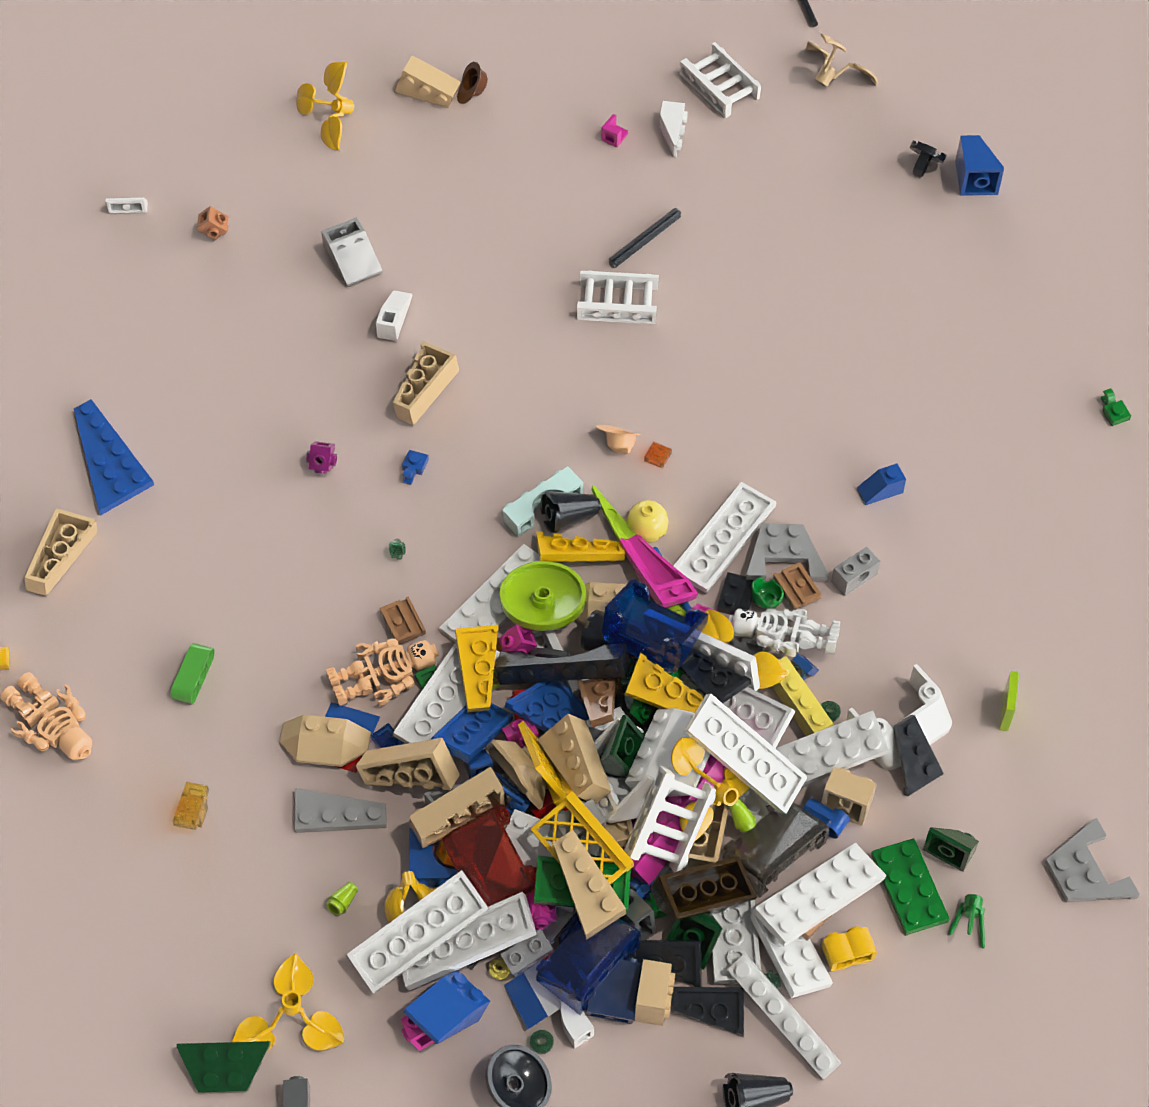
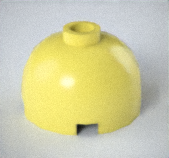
(648, 520)

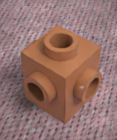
(212, 223)

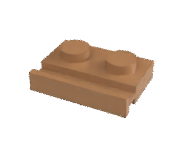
(797, 586)
(402, 620)

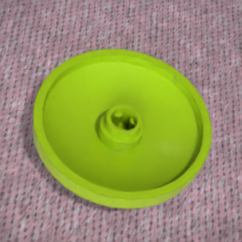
(542, 595)

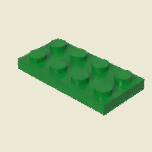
(910, 887)
(553, 889)

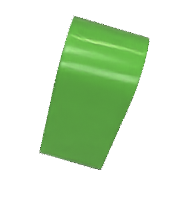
(192, 673)

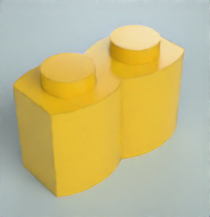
(848, 948)

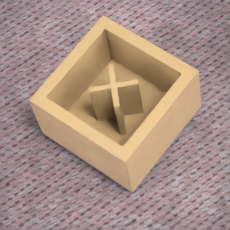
(849, 794)
(654, 992)

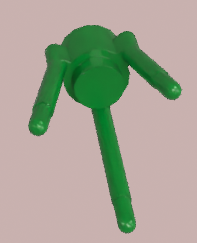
(972, 908)

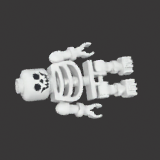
(773, 628)

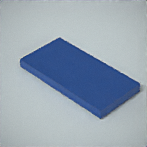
(472, 731)

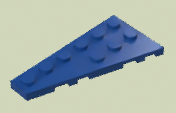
(111, 464)
(547, 704)

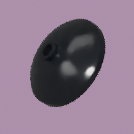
(524, 1072)

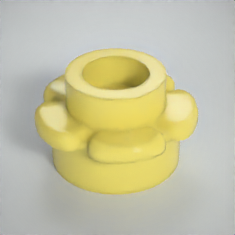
(495, 972)

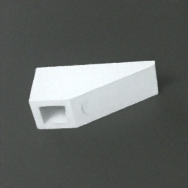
(671, 124)
(393, 315)

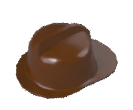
(472, 84)

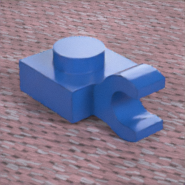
(414, 464)

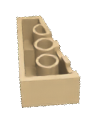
(425, 381)
(457, 807)
(589, 889)

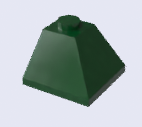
(622, 748)
(951, 846)
(698, 927)

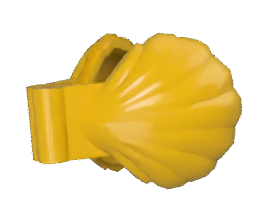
(395, 900)

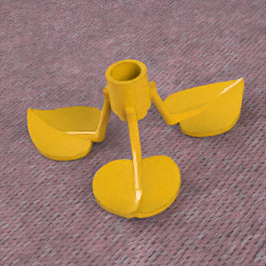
(331, 128)
(768, 666)
(684, 758)
(292, 982)

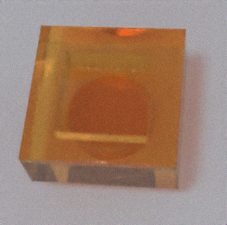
(658, 455)

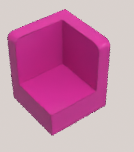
(613, 133)

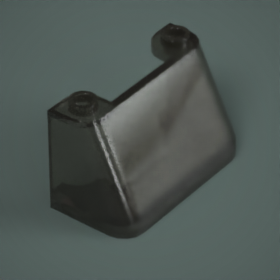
(776, 844)

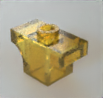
(192, 806)

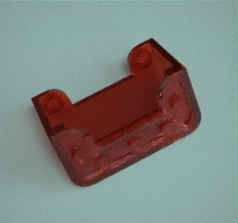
(489, 857)

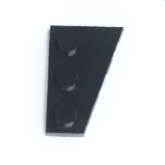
(712, 677)
(916, 755)

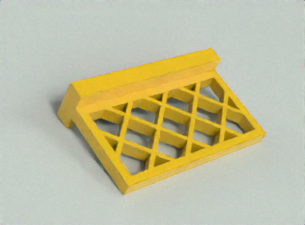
(543, 764)
(593, 827)

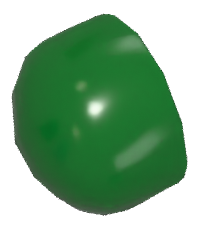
(766, 593)

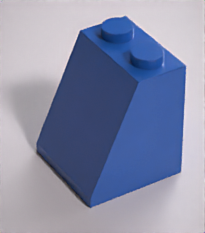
(977, 167)

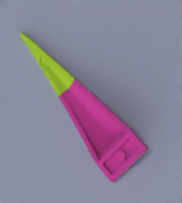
(663, 580)

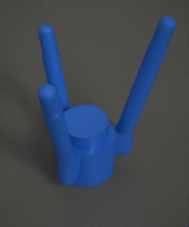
(519, 800)

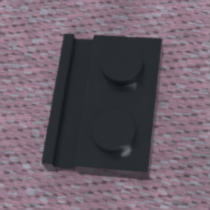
(735, 594)

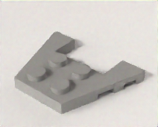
(785, 544)
(1079, 874)

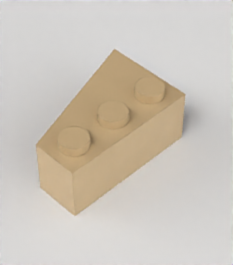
(427, 83)

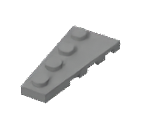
(336, 813)

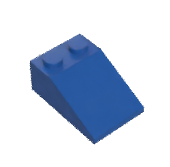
(448, 1007)

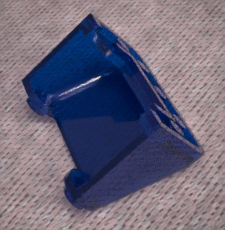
(651, 628)
(583, 964)

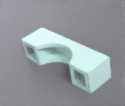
(520, 513)

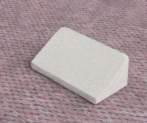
(127, 205)

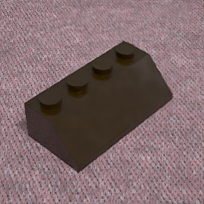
(703, 888)

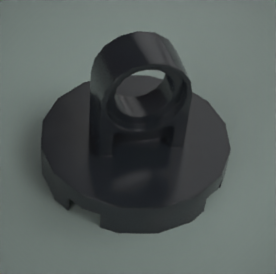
(926, 154)

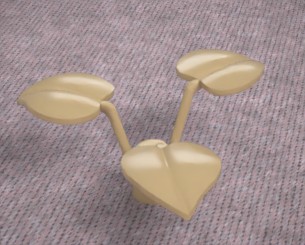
(827, 72)

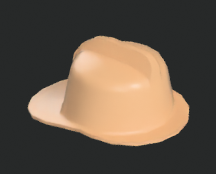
(618, 439)

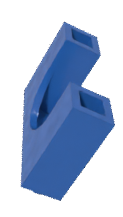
(425, 865)

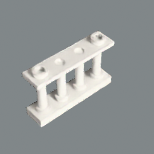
(713, 93)
(617, 312)
(655, 803)

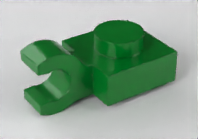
(1114, 411)

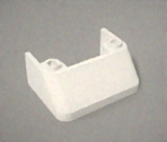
(931, 716)
(622, 801)

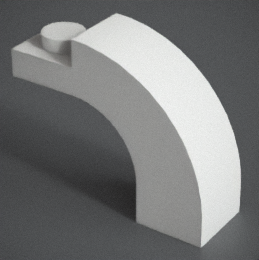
(575, 1026)

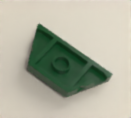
(223, 1064)

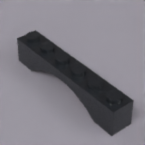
(602, 662)

